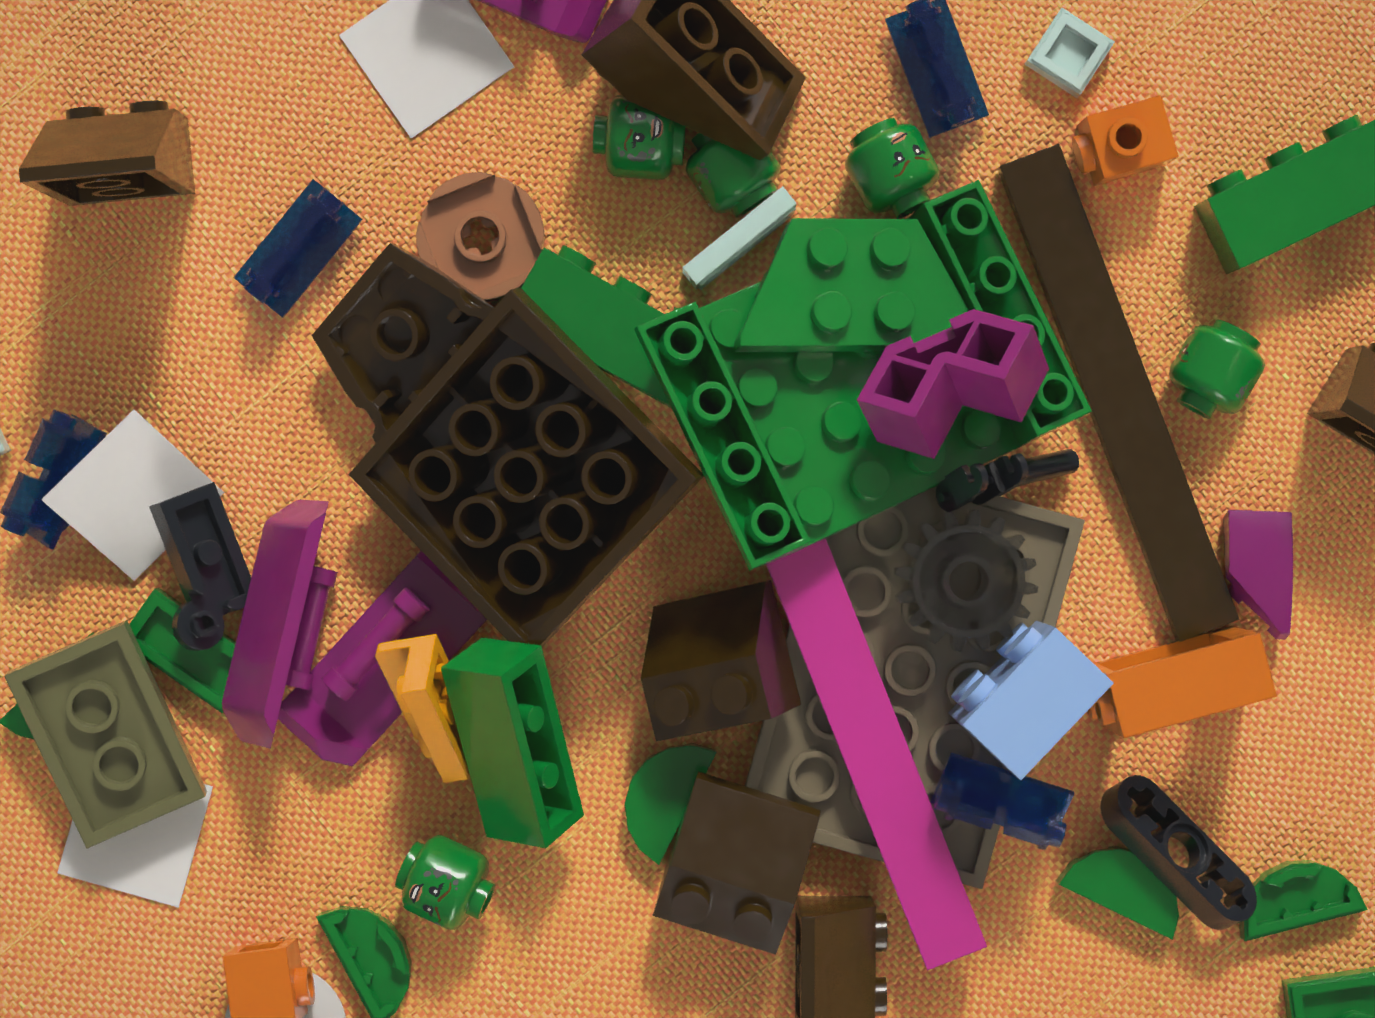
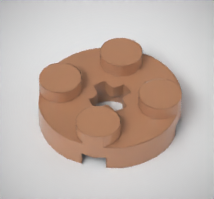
(495, 203)

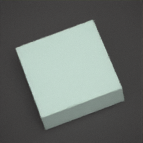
(1069, 53)

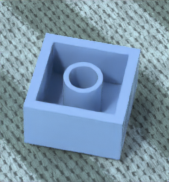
(1028, 696)

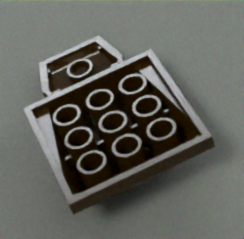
(497, 442)

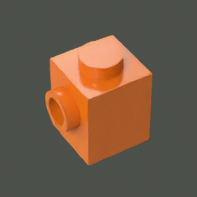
(1124, 141)
(268, 980)

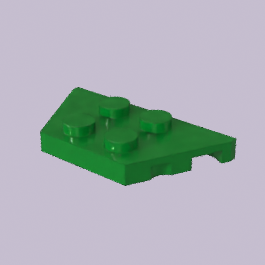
(850, 288)

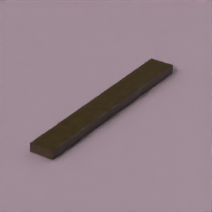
(1117, 393)

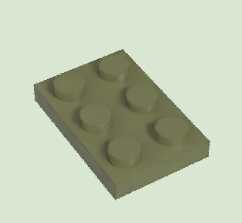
(106, 734)

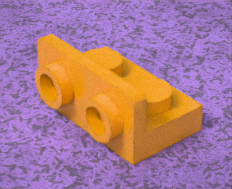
(419, 688)

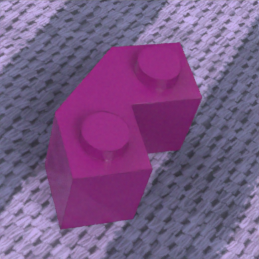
(974, 364)

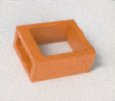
(1183, 681)

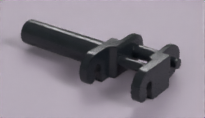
(998, 477)

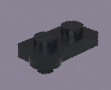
(205, 564)

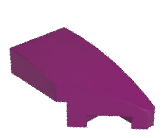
(1261, 564)

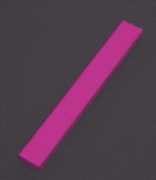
(876, 755)

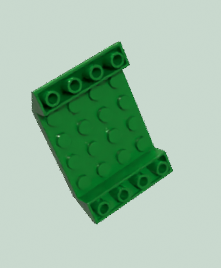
(786, 427)

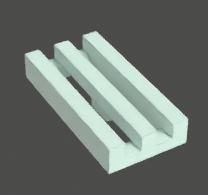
(740, 239)

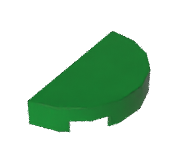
(661, 793)
(1125, 886)
(1299, 896)
(371, 955)

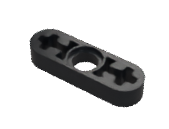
(1204, 855)

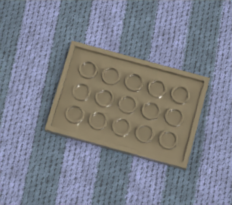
(797, 749)

